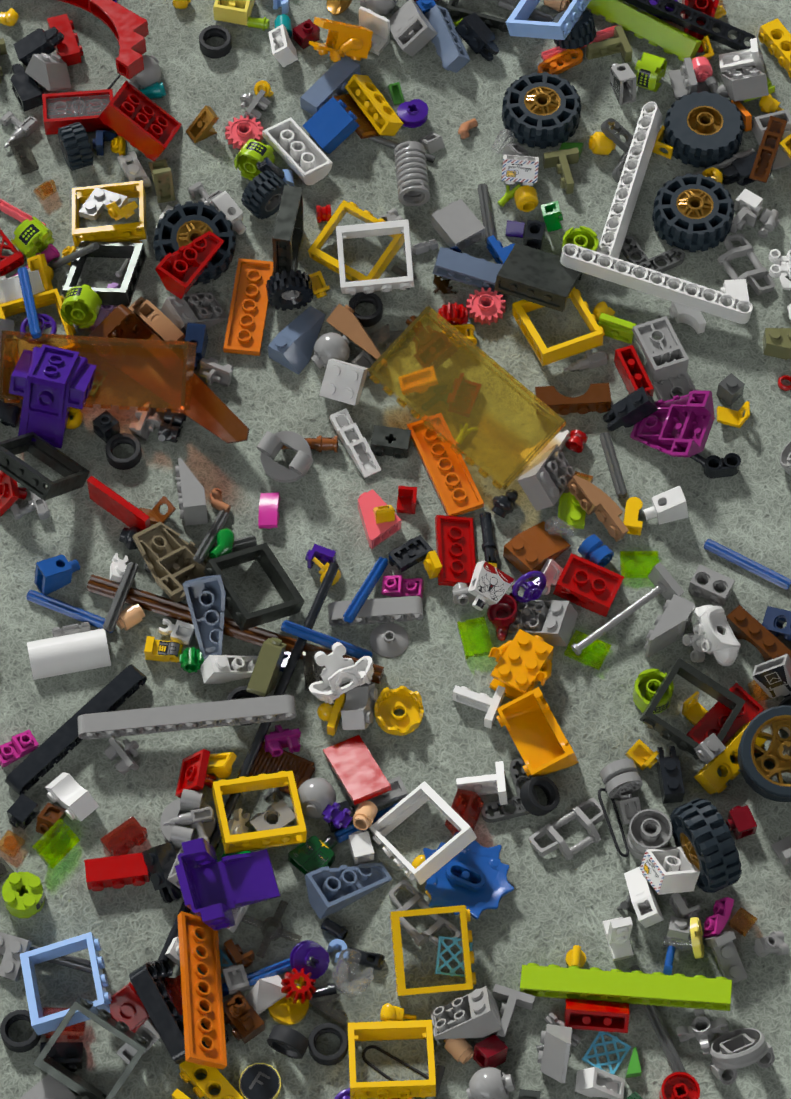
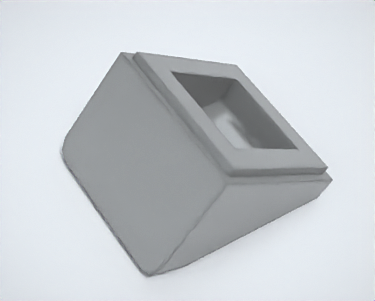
(432, 142)
(515, 149)

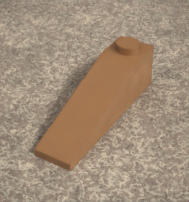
(347, 324)

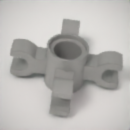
(704, 1036)

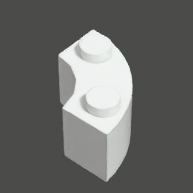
(11, 289)
(71, 797)

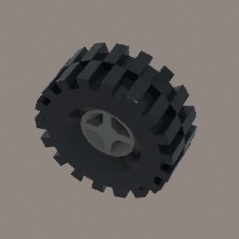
(289, 290)

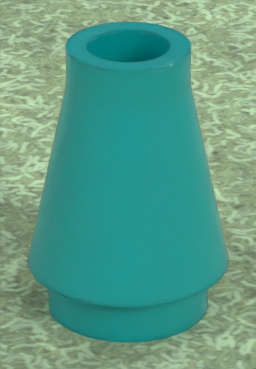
(154, 91)

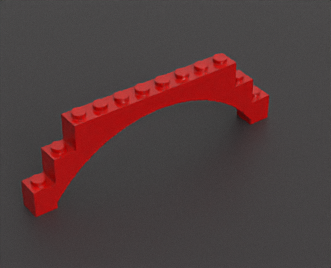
(126, 27)

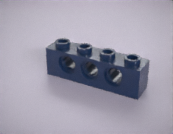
(774, 621)

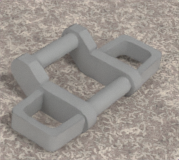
(752, 275)
(559, 842)
(418, 899)

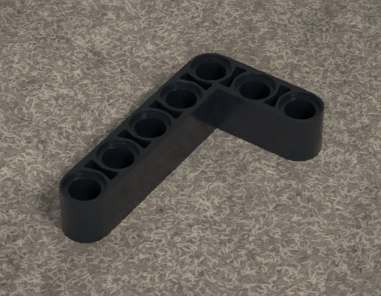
(158, 1004)

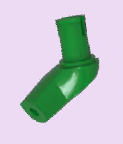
(225, 543)

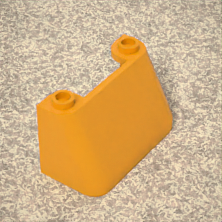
(536, 734)

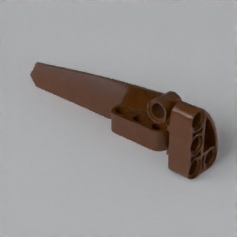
(205, 405)

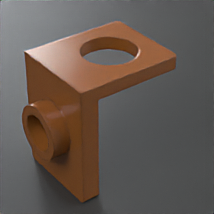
(155, 514)

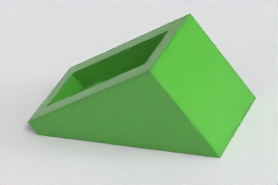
(396, 93)
(572, 145)
(634, 1067)

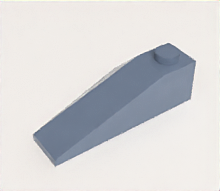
(296, 341)
(207, 609)
(338, 887)

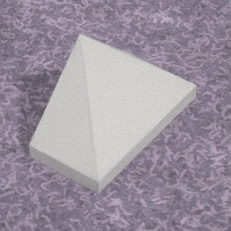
(265, 993)

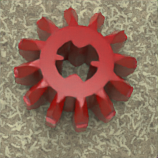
(454, 313)
(291, 981)

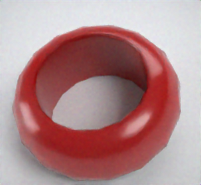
(783, 387)

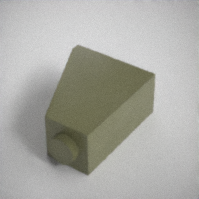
(267, 667)

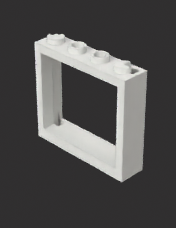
(371, 230)
(401, 812)

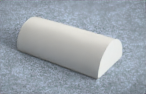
(298, 151)
(68, 653)

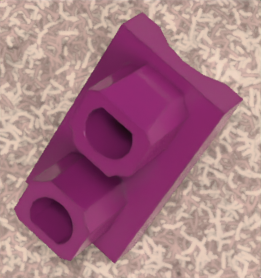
(281, 739)

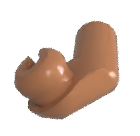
(464, 127)
(217, 502)

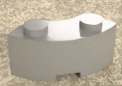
(359, 707)

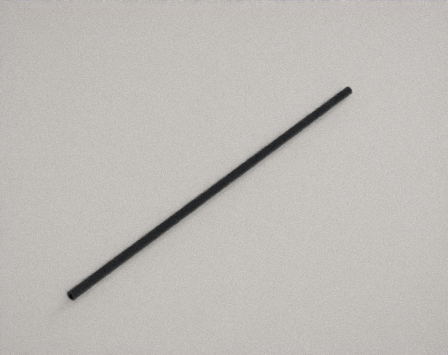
(264, 727)

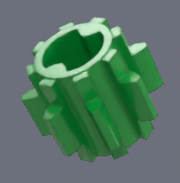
(191, 659)

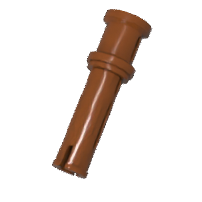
(321, 443)

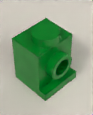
(552, 216)

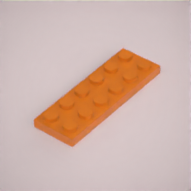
(248, 307)
(446, 471)

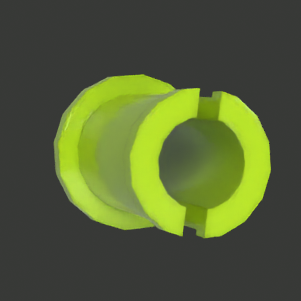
(262, 23)

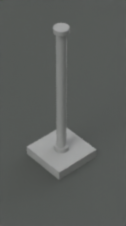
(663, 583)

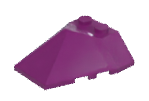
(678, 425)

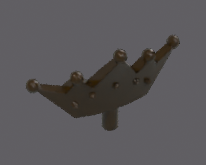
(442, 285)

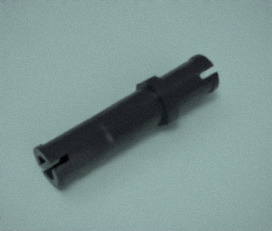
(488, 545)

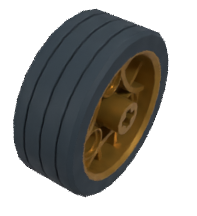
(753, 769)

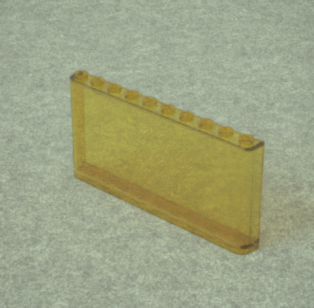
(466, 398)

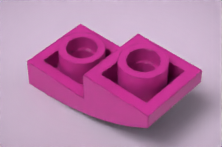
(269, 510)
(398, 587)
(17, 748)
(716, 923)

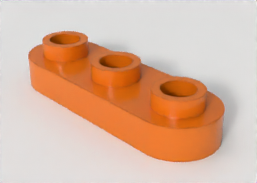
(564, 58)

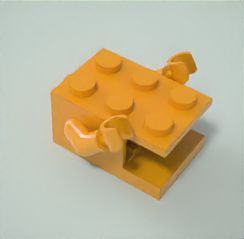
(343, 40)
(522, 664)

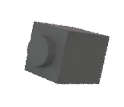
(730, 389)

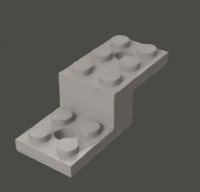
(665, 358)

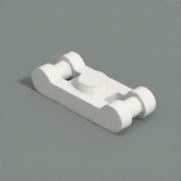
(133, 171)

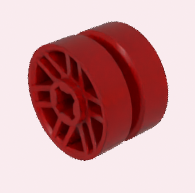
(679, 1083)

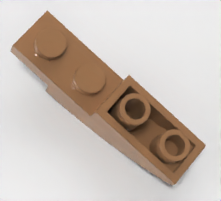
(156, 320)
(596, 501)

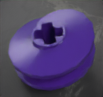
(413, 113)
(319, 958)

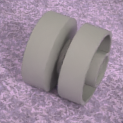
(648, 831)

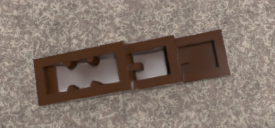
(768, 149)

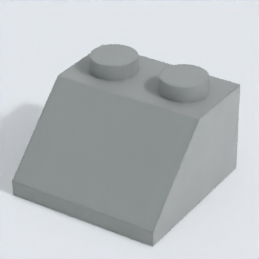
(49, 71)
(555, 1051)

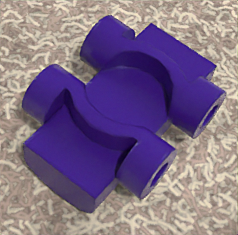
(338, 817)

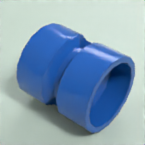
(594, 550)

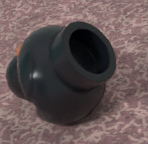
(503, 503)
(126, 537)

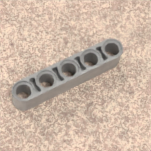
(378, 610)

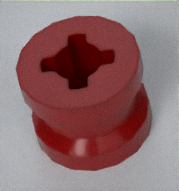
(323, 213)
(576, 441)

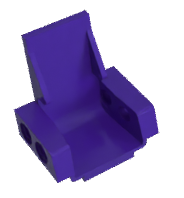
(50, 384)
(218, 887)

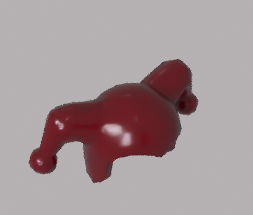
(503, 615)

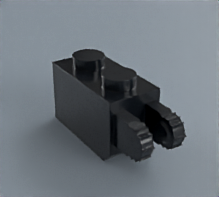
(478, 36)
(37, 43)
(25, 89)
(740, 171)
(630, 410)
(670, 776)
(159, 864)

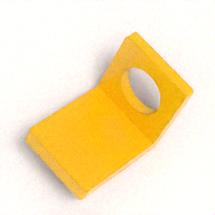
(708, 52)
(656, 149)
(733, 417)
(692, 709)

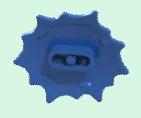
(469, 879)

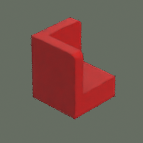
(406, 499)

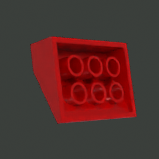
(140, 121)

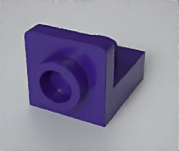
(321, 553)

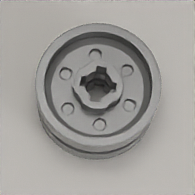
(621, 778)

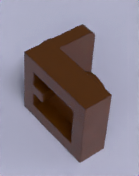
(48, 817)
(236, 954)

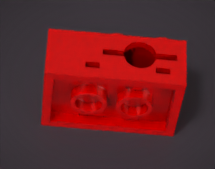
(588, 585)

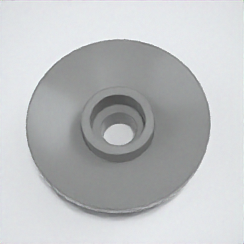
(389, 647)

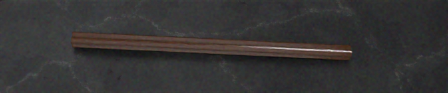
(181, 612)

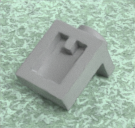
(742, 218)
(709, 748)
(628, 807)
(681, 907)
(236, 979)

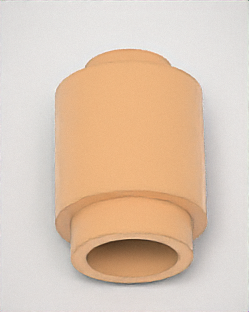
(130, 617)
(365, 815)
(459, 1049)

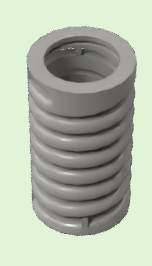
(411, 173)

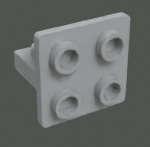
(684, 80)

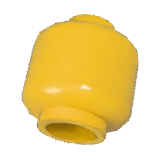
(601, 144)
(526, 198)

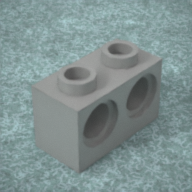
(713, 582)
(148, 1032)

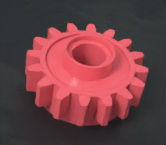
(242, 130)
(485, 315)

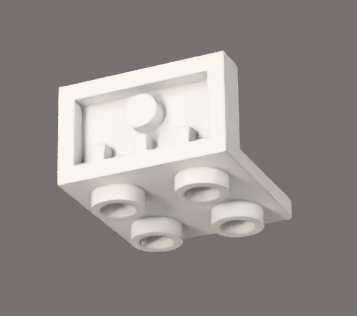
(379, 25)

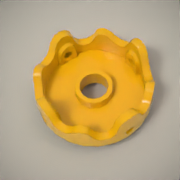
(402, 699)

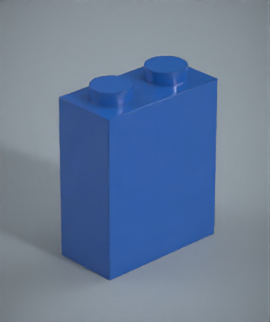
(331, 125)

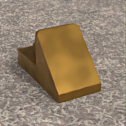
(203, 125)

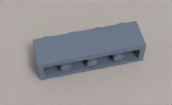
(447, 40)
(329, 85)
(466, 269)

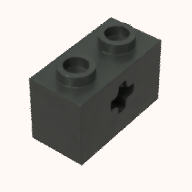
(390, 441)

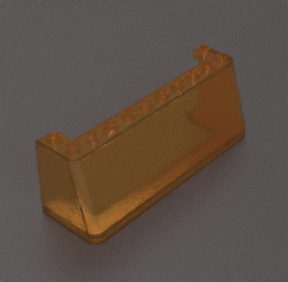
(126, 373)

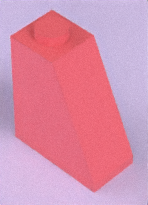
(375, 532)

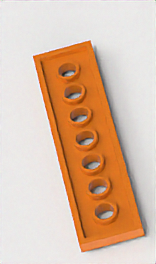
(192, 996)

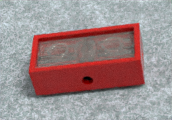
(75, 107)

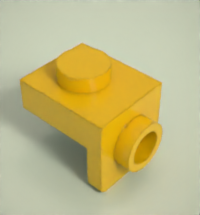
(126, 211)
(319, 285)
(432, 564)
(642, 755)

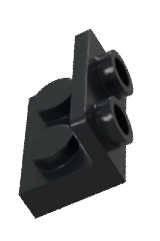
(409, 553)
(67, 1054)

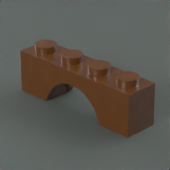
(594, 400)
(748, 628)

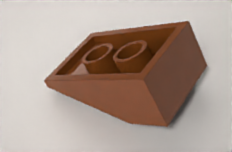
(533, 547)

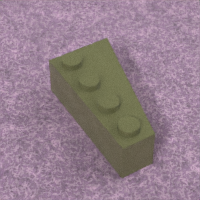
(777, 342)

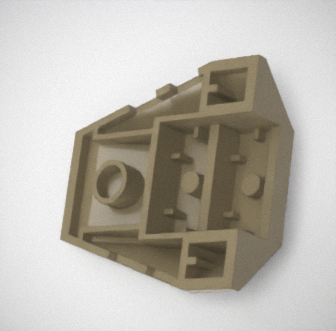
(169, 559)

